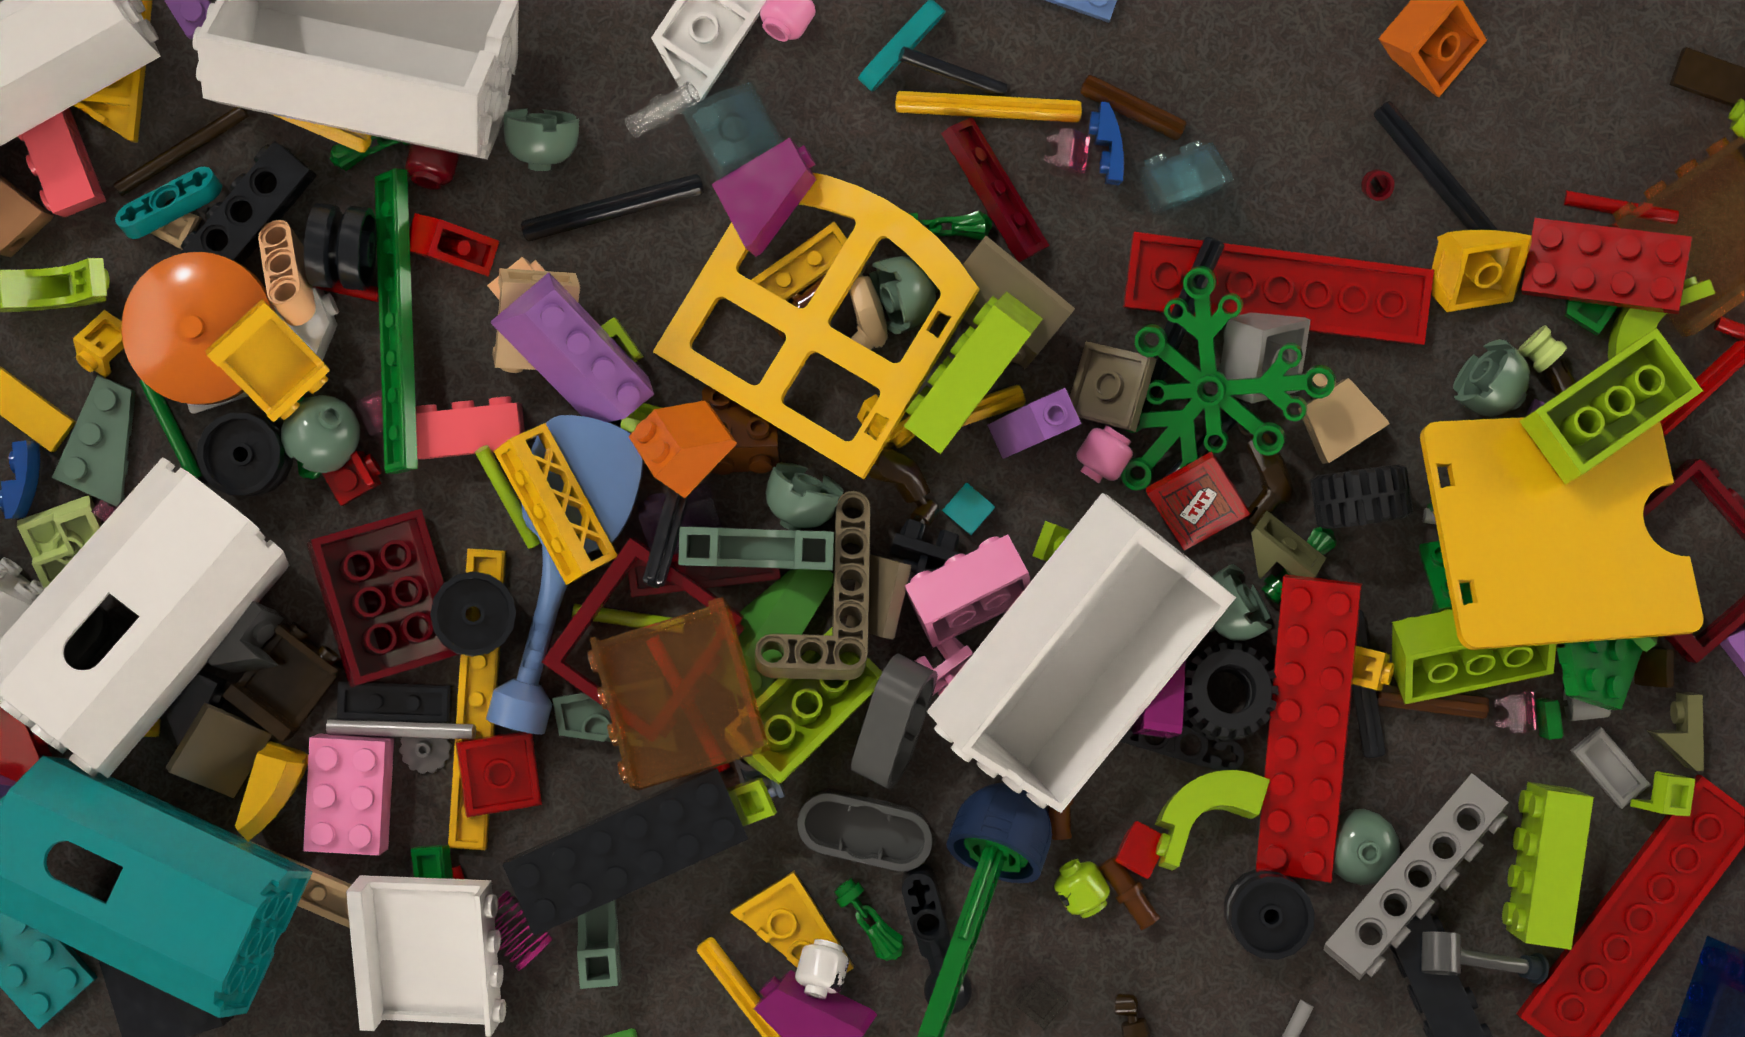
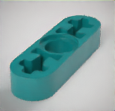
(908, 36)
(189, 191)

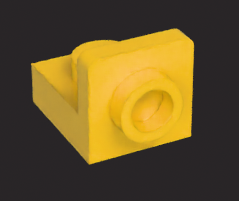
(99, 343)
(899, 437)
(1372, 669)

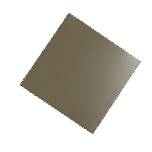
(1111, 385)
(886, 596)
(218, 750)

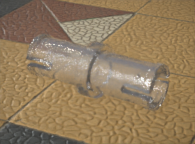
(662, 109)

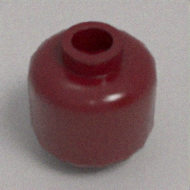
(431, 166)

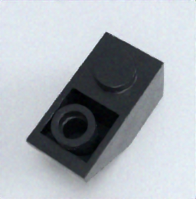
(203, 688)

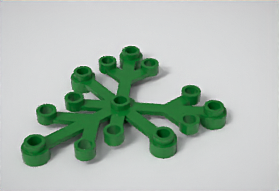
(1181, 422)

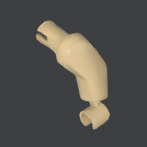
(869, 313)

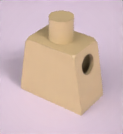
(1340, 419)

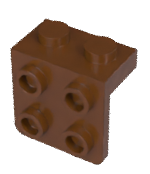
(756, 438)

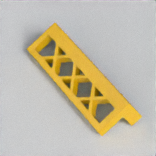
(544, 507)

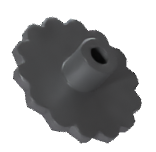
(425, 753)

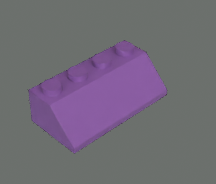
(573, 352)

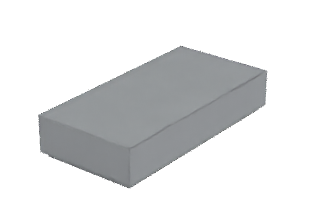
(1610, 767)

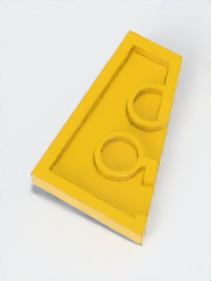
(786, 918)

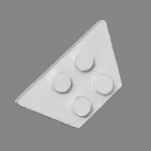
(702, 37)

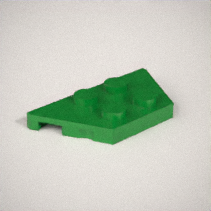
(1599, 670)

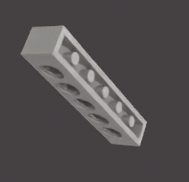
(1472, 799)

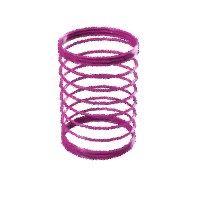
(529, 955)

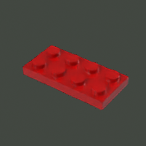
(1607, 265)

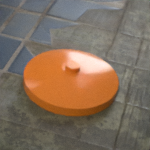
(178, 315)

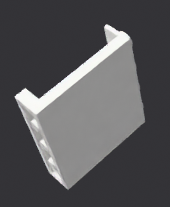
(425, 951)

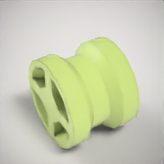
(1542, 349)

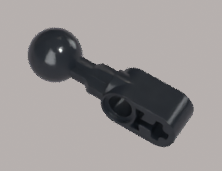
(935, 939)

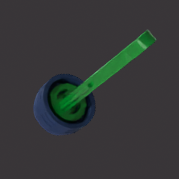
(1002, 840)

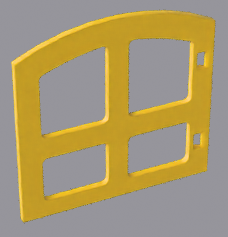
(810, 329)

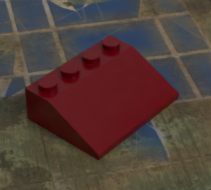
(380, 595)

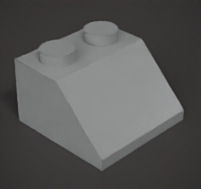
(1254, 345)

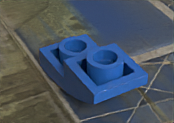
(1107, 133)
(19, 493)

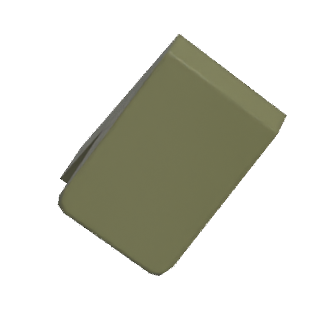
(1278, 543)
(1687, 740)

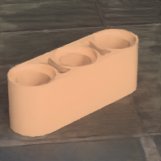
(285, 273)

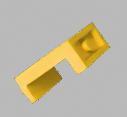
(269, 361)

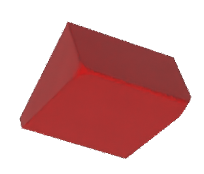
(1139, 849)

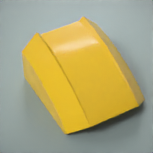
(1478, 268)
(270, 786)

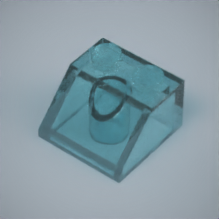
(732, 128)
(1183, 177)

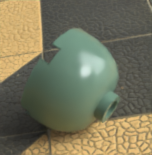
(540, 137)
(904, 292)
(1493, 381)
(321, 433)
(801, 498)
(1246, 614)
(1364, 847)

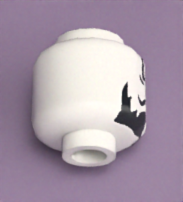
(822, 968)

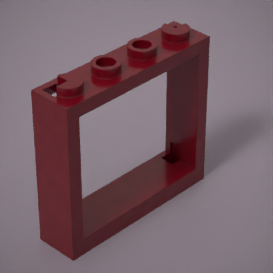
(1730, 505)
(597, 599)

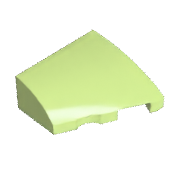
(58, 535)

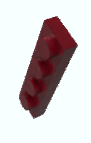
(995, 189)
(705, 575)

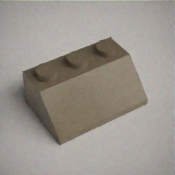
(999, 272)

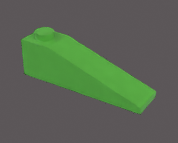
(781, 610)

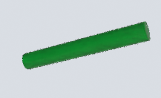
(172, 431)

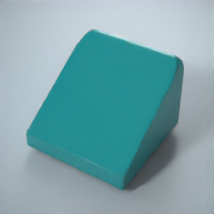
(968, 508)

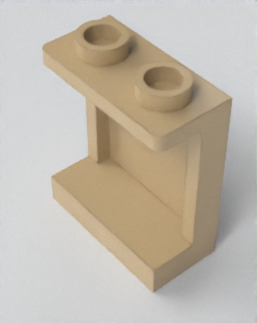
(512, 285)

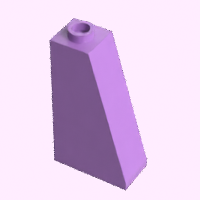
(1034, 423)

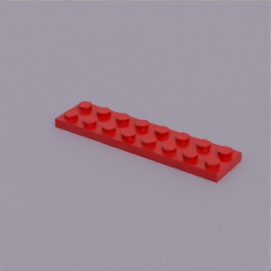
(1333, 292)
(1309, 726)
(1638, 917)

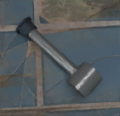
(1444, 956)

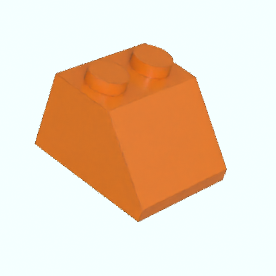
(1433, 41)
(682, 444)

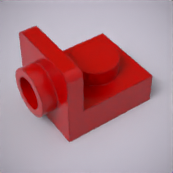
(354, 478)

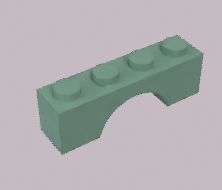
(756, 548)
(599, 947)

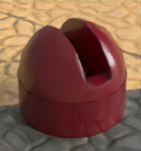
(1384, 181)

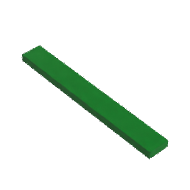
(396, 322)

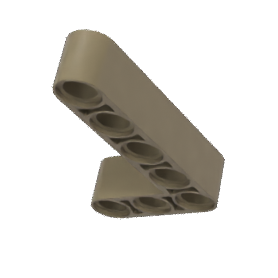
(844, 603)

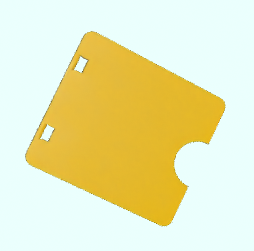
(1548, 554)

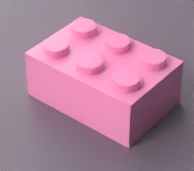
(968, 589)
(348, 794)

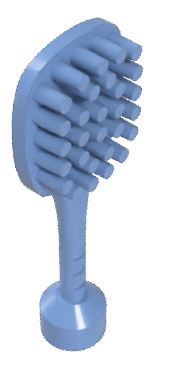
(610, 478)

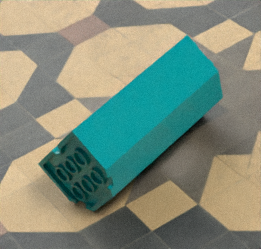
(189, 906)

